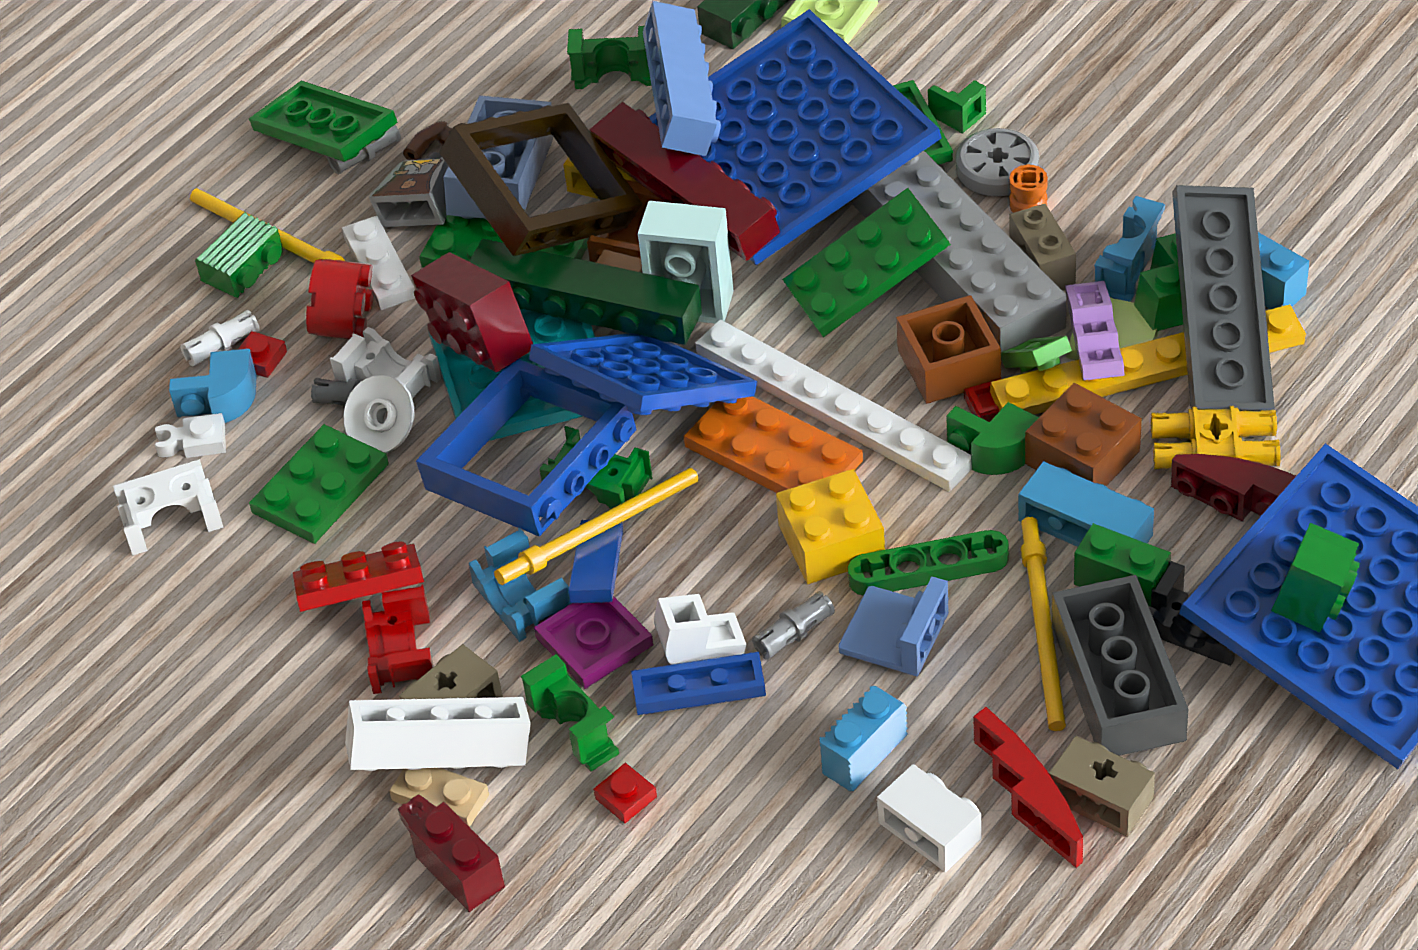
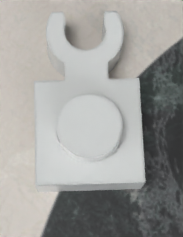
(197, 437)

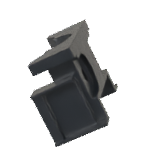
(1175, 628)

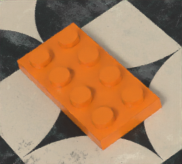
(769, 445)

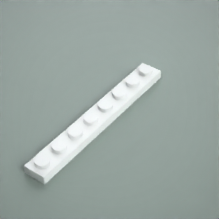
(836, 406)

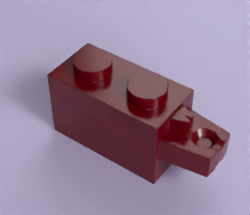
(452, 851)

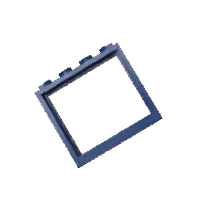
(478, 423)

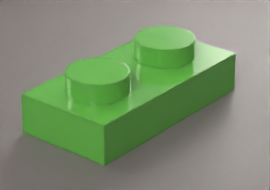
(1036, 353)

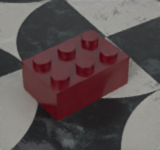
(472, 312)

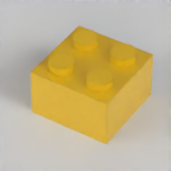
(828, 524)

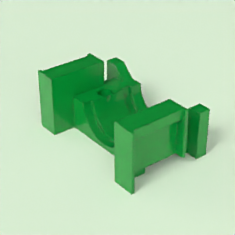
(596, 57)
(617, 481)
(558, 697)

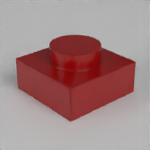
(265, 352)
(625, 792)

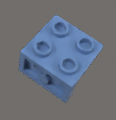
(897, 628)

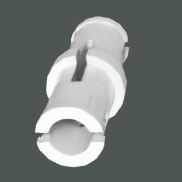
(219, 337)

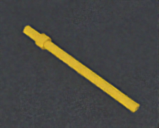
(288, 241)
(536, 558)
(1034, 558)

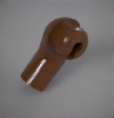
(425, 138)

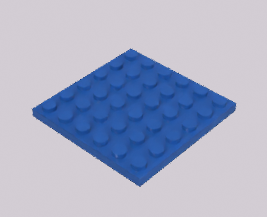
(810, 125)
(1366, 660)

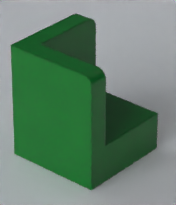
(958, 109)

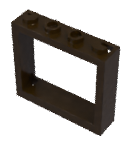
(502, 210)

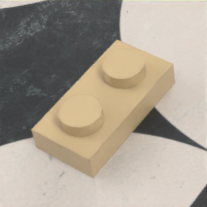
(440, 785)

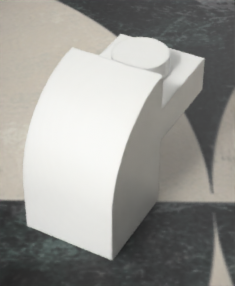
(693, 635)

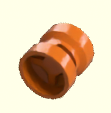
(1027, 187)

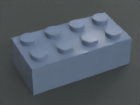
(514, 162)

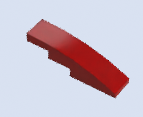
(1033, 792)

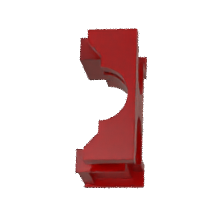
(393, 637)

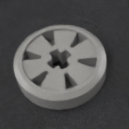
(979, 152)

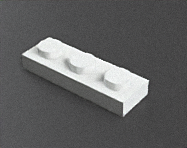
(372, 246)

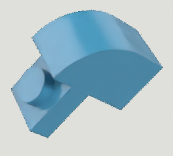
(226, 389)

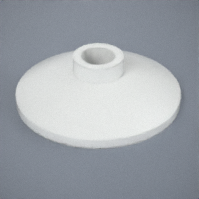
(367, 407)

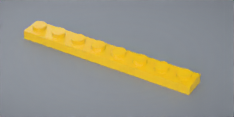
(1143, 365)

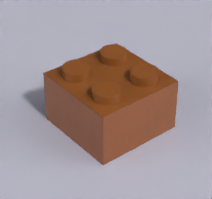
(948, 348)
(1084, 436)

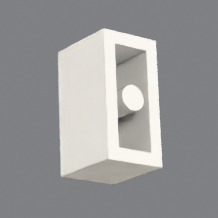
(929, 817)

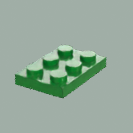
(319, 483)

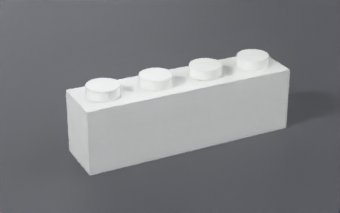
(437, 733)

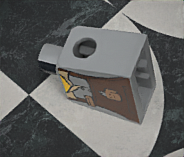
(412, 193)

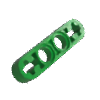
(926, 556)

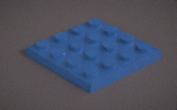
(642, 372)

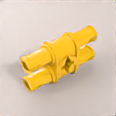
(1216, 434)

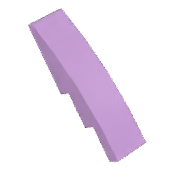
(1094, 330)

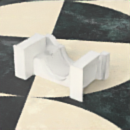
(374, 356)
(174, 486)

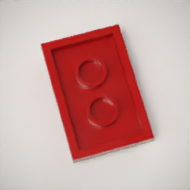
(357, 576)

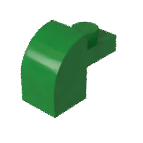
(994, 445)

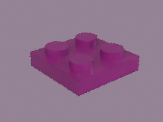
(593, 639)

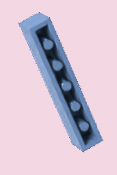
(680, 79)

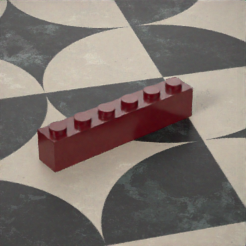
(685, 178)

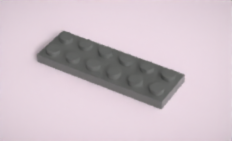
(1222, 298)

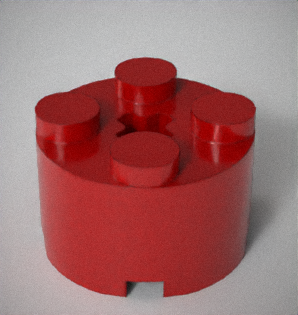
(339, 298)

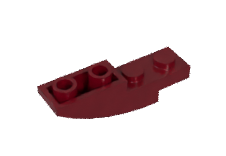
(1228, 483)

